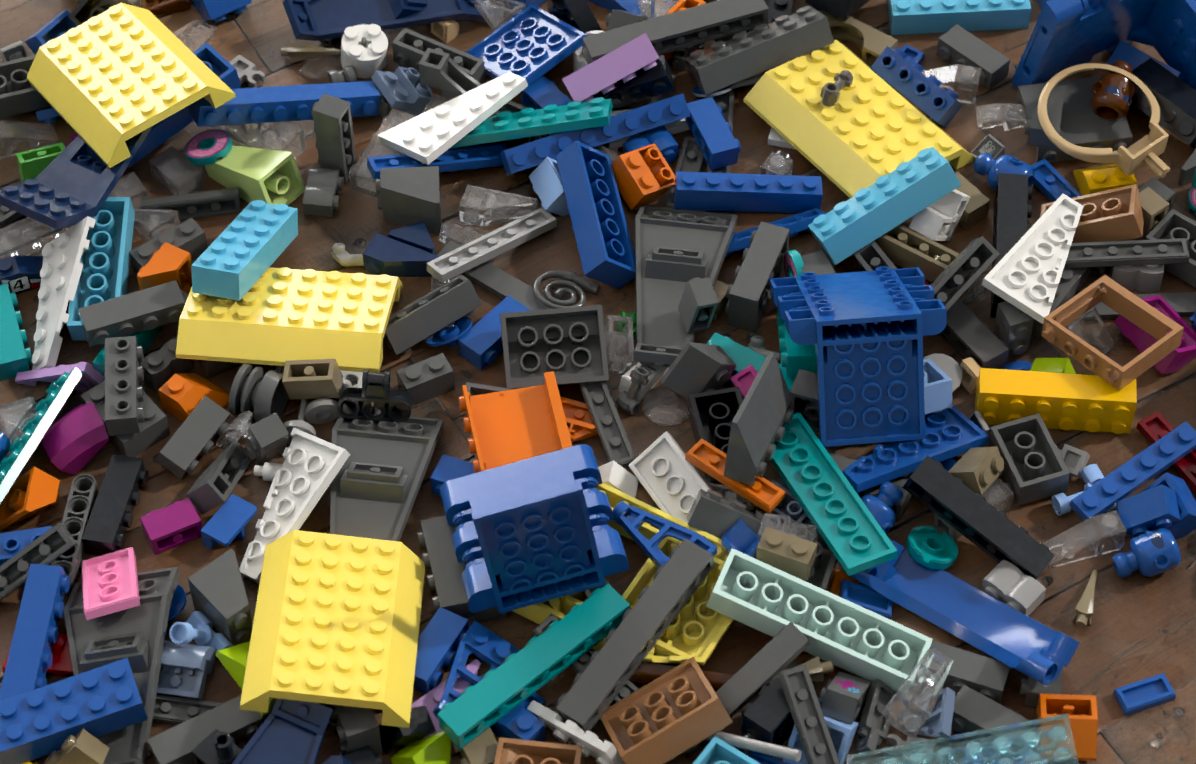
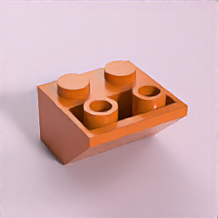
(642, 175)
(165, 266)
(1082, 717)

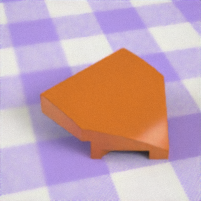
(578, 419)

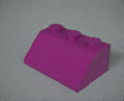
(1142, 340)

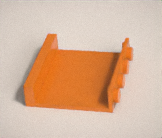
(514, 424)

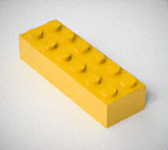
(1060, 399)

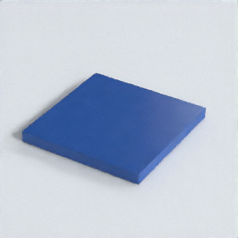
(528, 45)

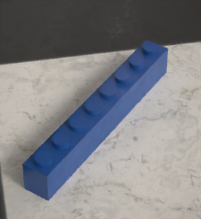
(284, 103)
(620, 127)

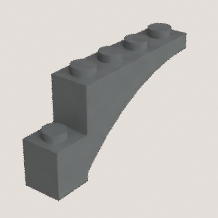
(441, 72)

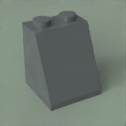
(411, 196)
(221, 597)

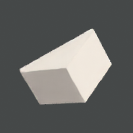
(619, 478)

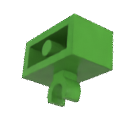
(34, 161)

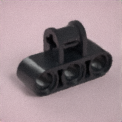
(575, 13)
(375, 389)

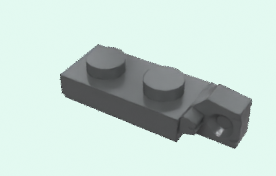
(873, 724)

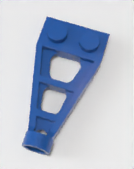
(666, 528)
(482, 644)

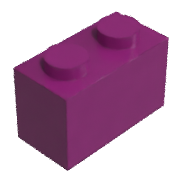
(171, 526)

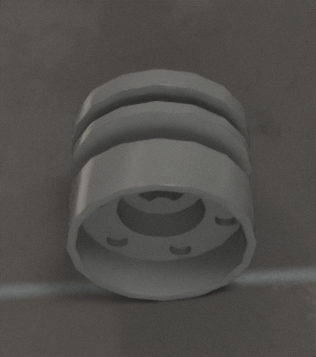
(258, 392)

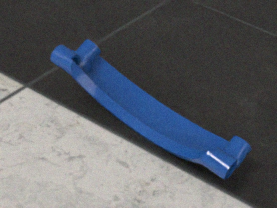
(972, 616)

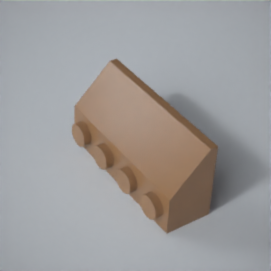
(1108, 215)

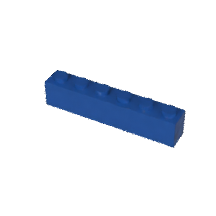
(747, 192)
(35, 630)

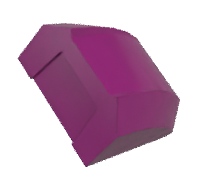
(75, 438)

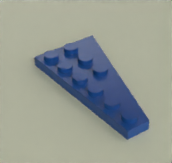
(946, 436)

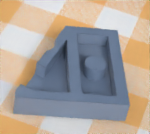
(941, 717)

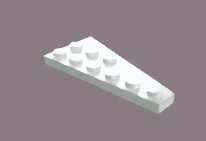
(443, 126)
(1036, 262)
(58, 286)
(295, 491)

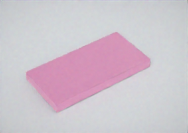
(110, 583)

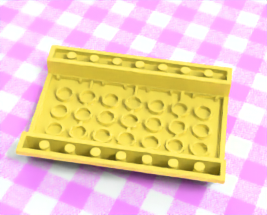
(121, 78)
(858, 136)
(293, 318)
(336, 624)

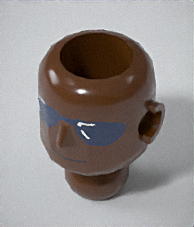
(1113, 94)

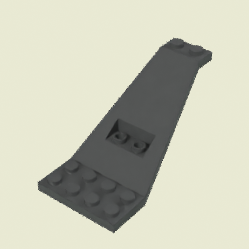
(668, 253)
(381, 475)
(129, 634)

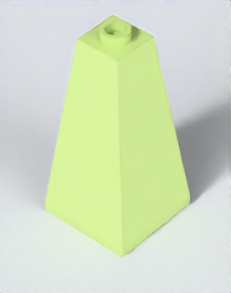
(259, 174)

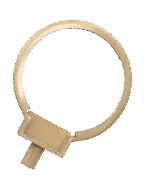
(1128, 160)

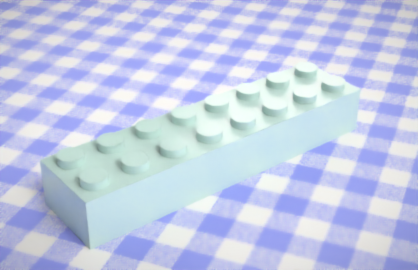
(834, 626)

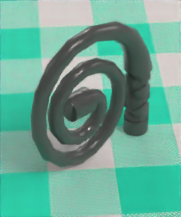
(570, 280)

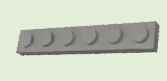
(491, 245)

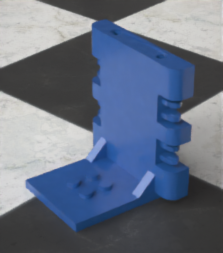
(1078, 29)
(866, 348)
(533, 530)

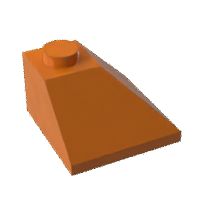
(185, 391)
(28, 496)

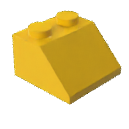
(1102, 179)

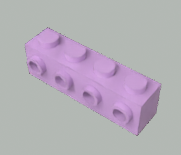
(611, 68)

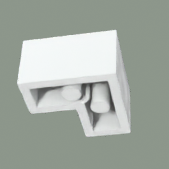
(940, 218)

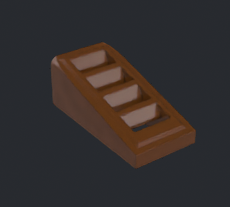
(167, 6)

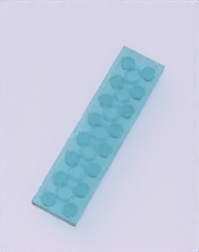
(1027, 742)

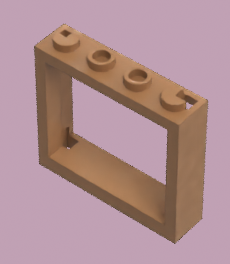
(1130, 307)

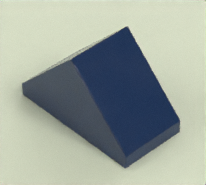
(414, 235)

